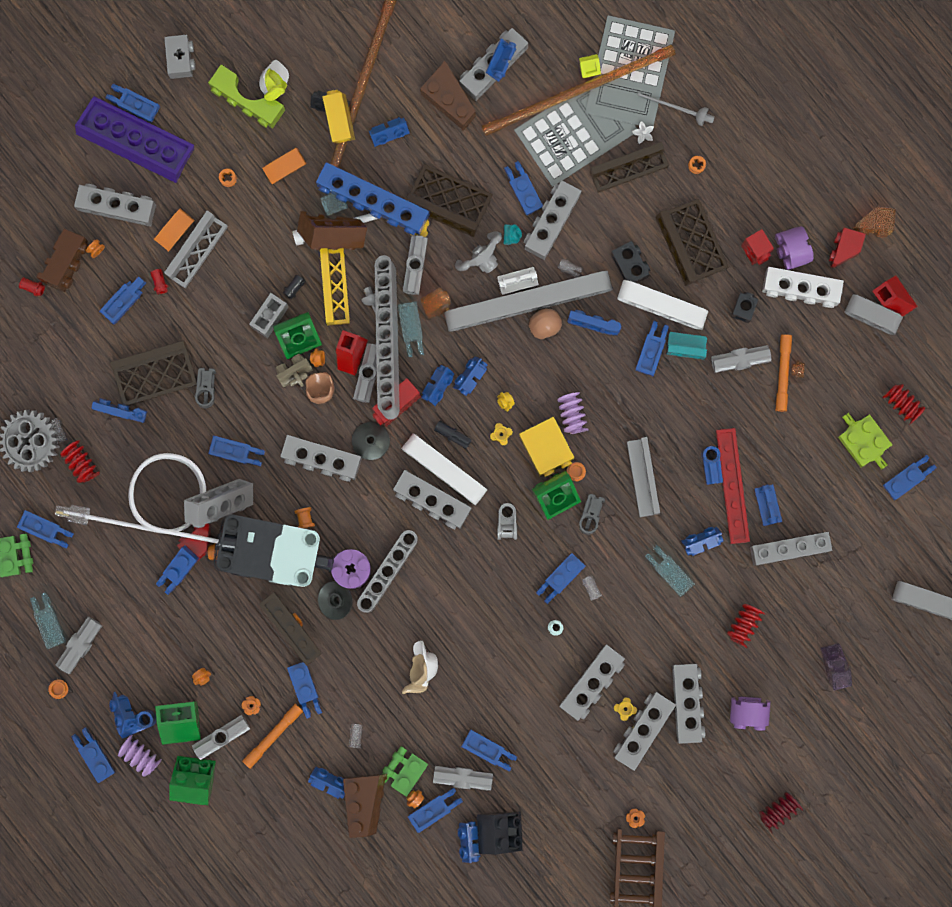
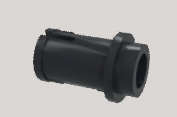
(294, 287)

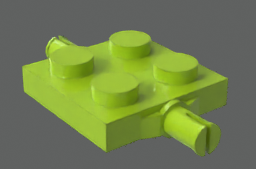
(865, 441)

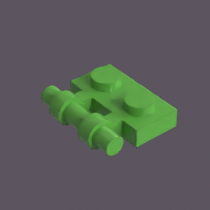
(9, 559)
(408, 775)

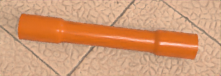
(782, 395)
(293, 713)

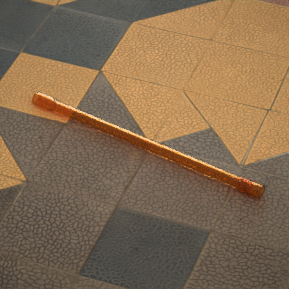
(386, 12)
(498, 124)

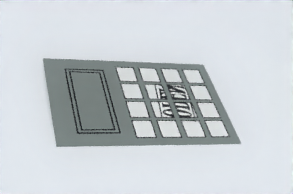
(622, 44)
(568, 138)

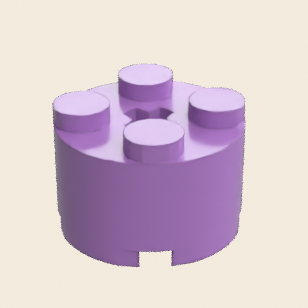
(794, 247)
(351, 580)
(750, 712)

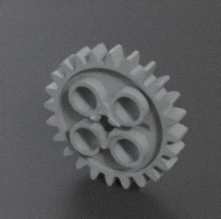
(17, 428)

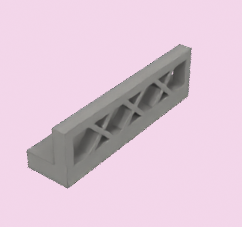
(189, 246)
(643, 477)

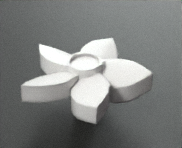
(643, 132)

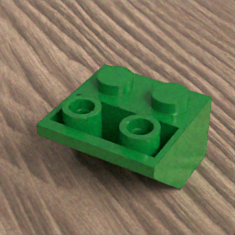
(178, 722)
(192, 780)

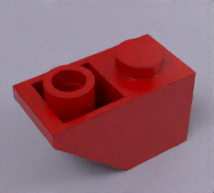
(848, 246)
(895, 296)
(350, 352)
(198, 547)

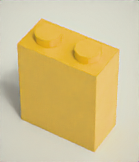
(338, 116)
(547, 447)

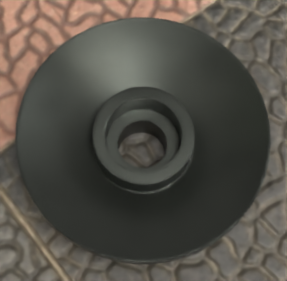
(377, 448)
(328, 601)

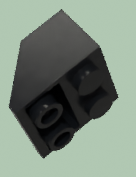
(499, 832)

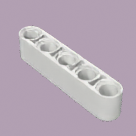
(662, 305)
(444, 469)

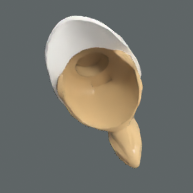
(423, 669)

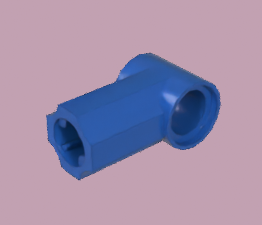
(712, 468)
(140, 725)

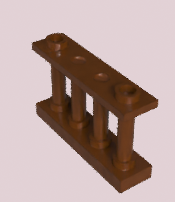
(655, 860)

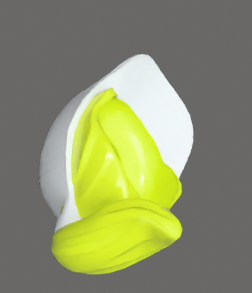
(273, 80)

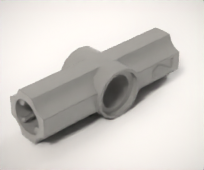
(413, 276)
(741, 359)
(365, 385)
(79, 645)
(231, 730)
(463, 778)

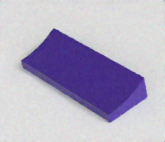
(134, 139)

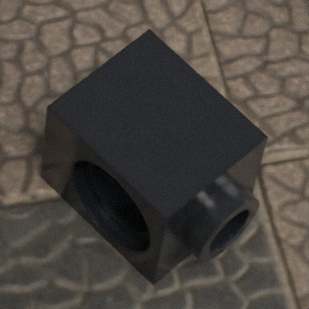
(738, 313)

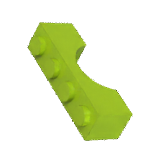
(226, 84)

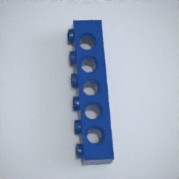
(331, 173)

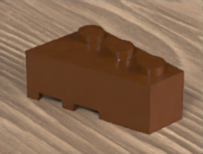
(331, 233)

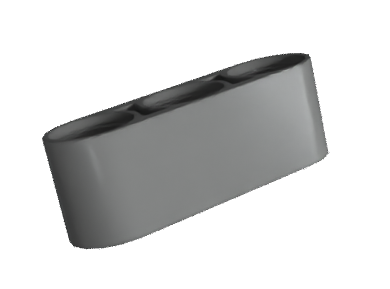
(873, 314)

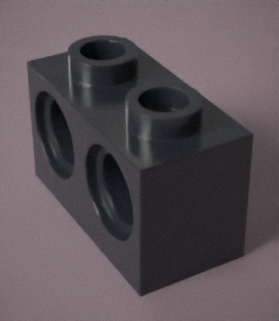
(625, 265)

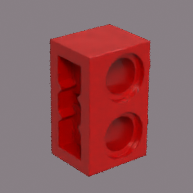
(757, 248)

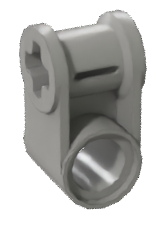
(507, 523)

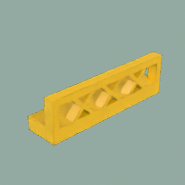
(327, 286)

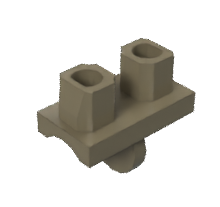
(295, 373)

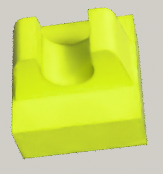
(590, 66)

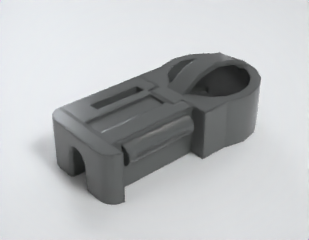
(205, 384)
(591, 511)

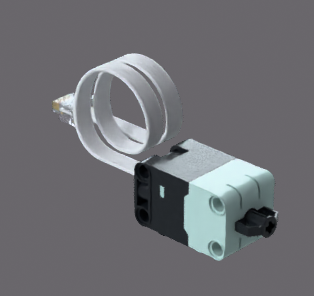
(243, 544)

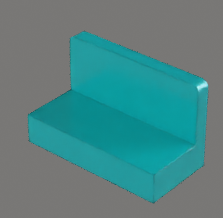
(687, 345)

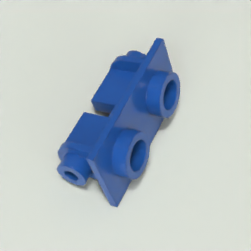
(499, 61)
(396, 129)
(443, 377)
(464, 381)
(768, 505)
(710, 537)
(119, 706)
(320, 778)
(466, 833)

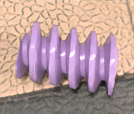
(572, 413)
(138, 757)

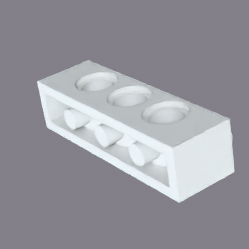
(831, 286)

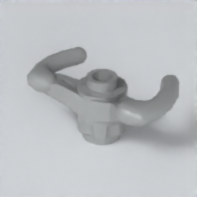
(482, 255)

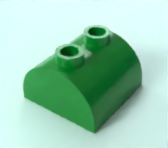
(297, 335)
(556, 495)

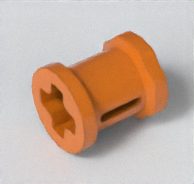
(304, 518)

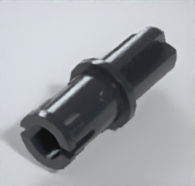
(452, 434)

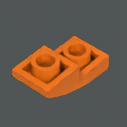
(284, 166)
(174, 229)

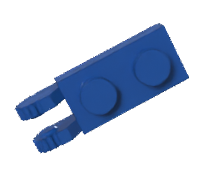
(134, 103)
(524, 190)
(594, 323)
(651, 351)
(234, 451)
(907, 478)
(42, 528)
(178, 568)
(562, 576)
(304, 687)
(486, 749)
(94, 756)
(433, 811)

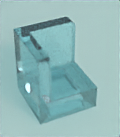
(332, 205)

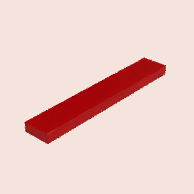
(732, 486)

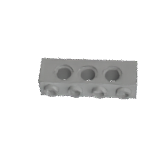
(477, 88)
(142, 216)
(542, 247)
(293, 445)
(409, 480)
(218, 503)
(791, 548)
(616, 664)
(664, 708)
(685, 734)

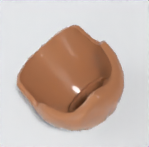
(545, 323)
(319, 387)

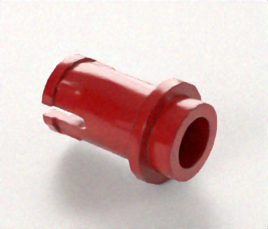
(159, 281)
(31, 286)

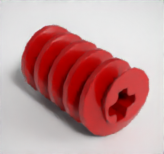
(904, 403)
(79, 463)
(745, 624)

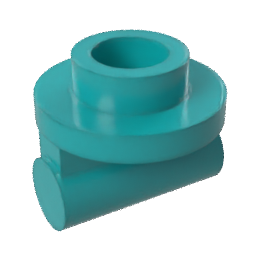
(511, 234)

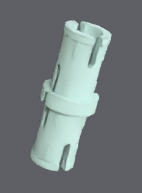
(559, 625)

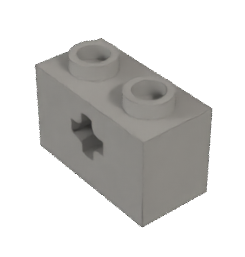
(174, 47)
(269, 315)

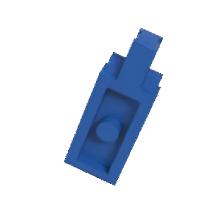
(122, 300)
(121, 410)

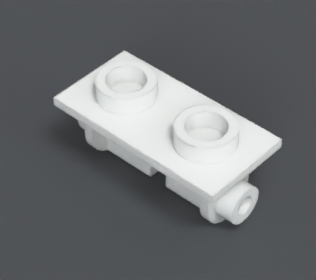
(518, 280)

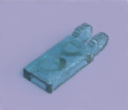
(411, 326)
(671, 572)
(48, 623)

